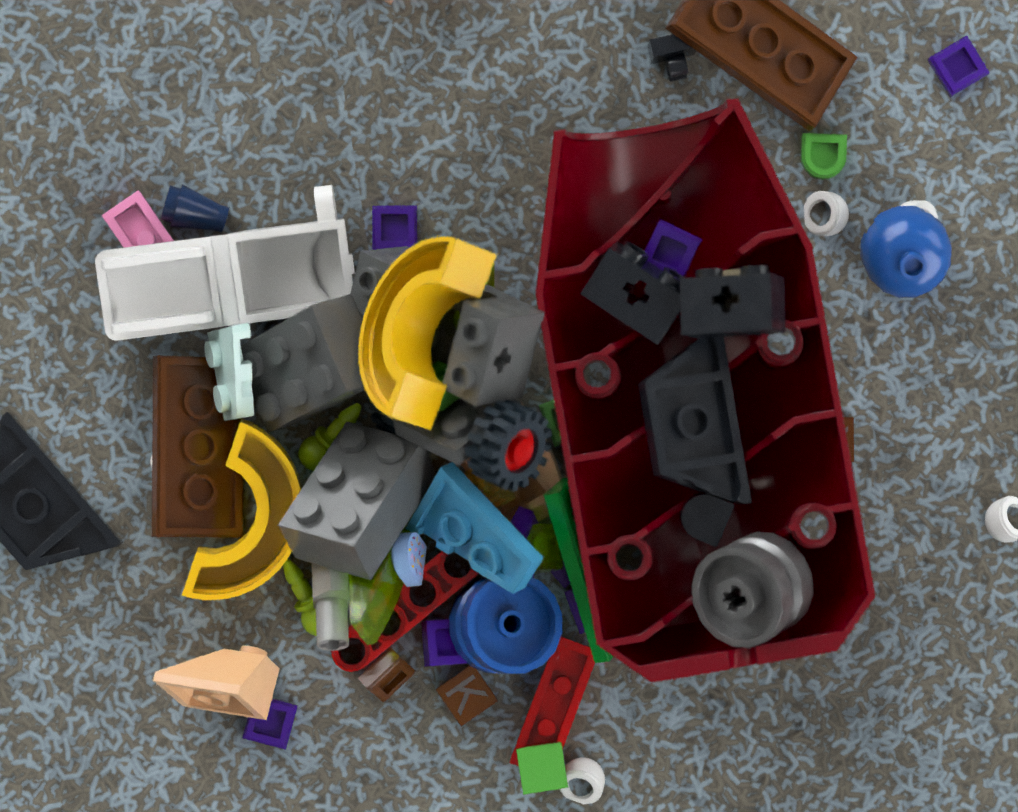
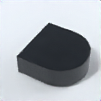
(706, 517)

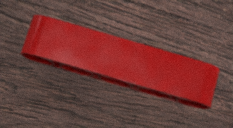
(408, 611)

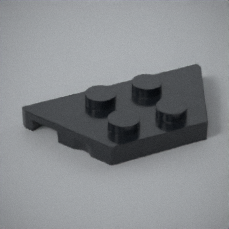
(695, 422)
(40, 508)

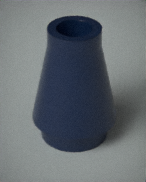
(193, 210)

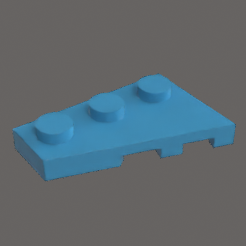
(472, 527)

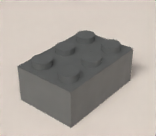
(306, 363)
(357, 500)

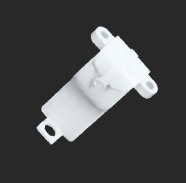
(225, 277)

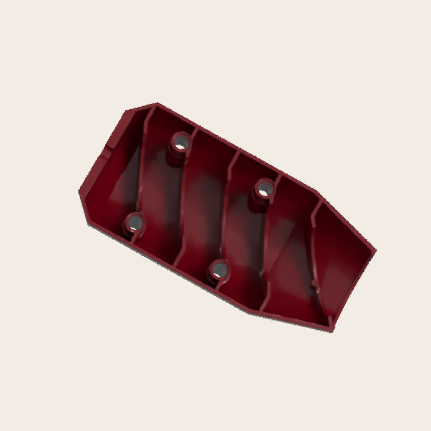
(720, 187)

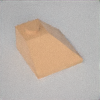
(224, 682)

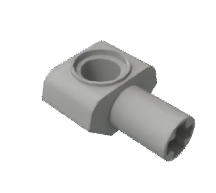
(331, 607)

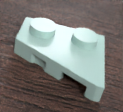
(233, 374)

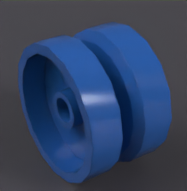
(479, 629)

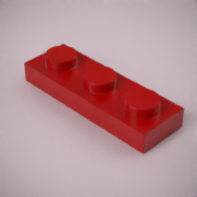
(556, 696)

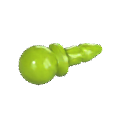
(315, 447)
(304, 593)

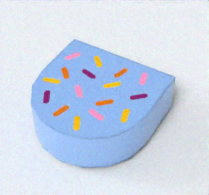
(409, 558)

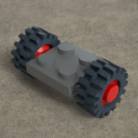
(499, 436)

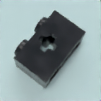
(615, 282)
(757, 313)

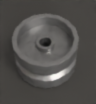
(752, 589)

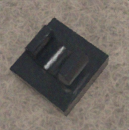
(673, 52)

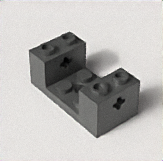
(493, 339)

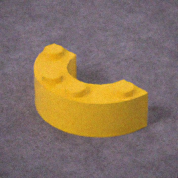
(403, 321)
(263, 549)

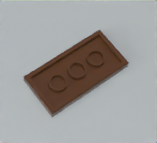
(768, 52)
(189, 454)

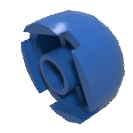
(906, 252)

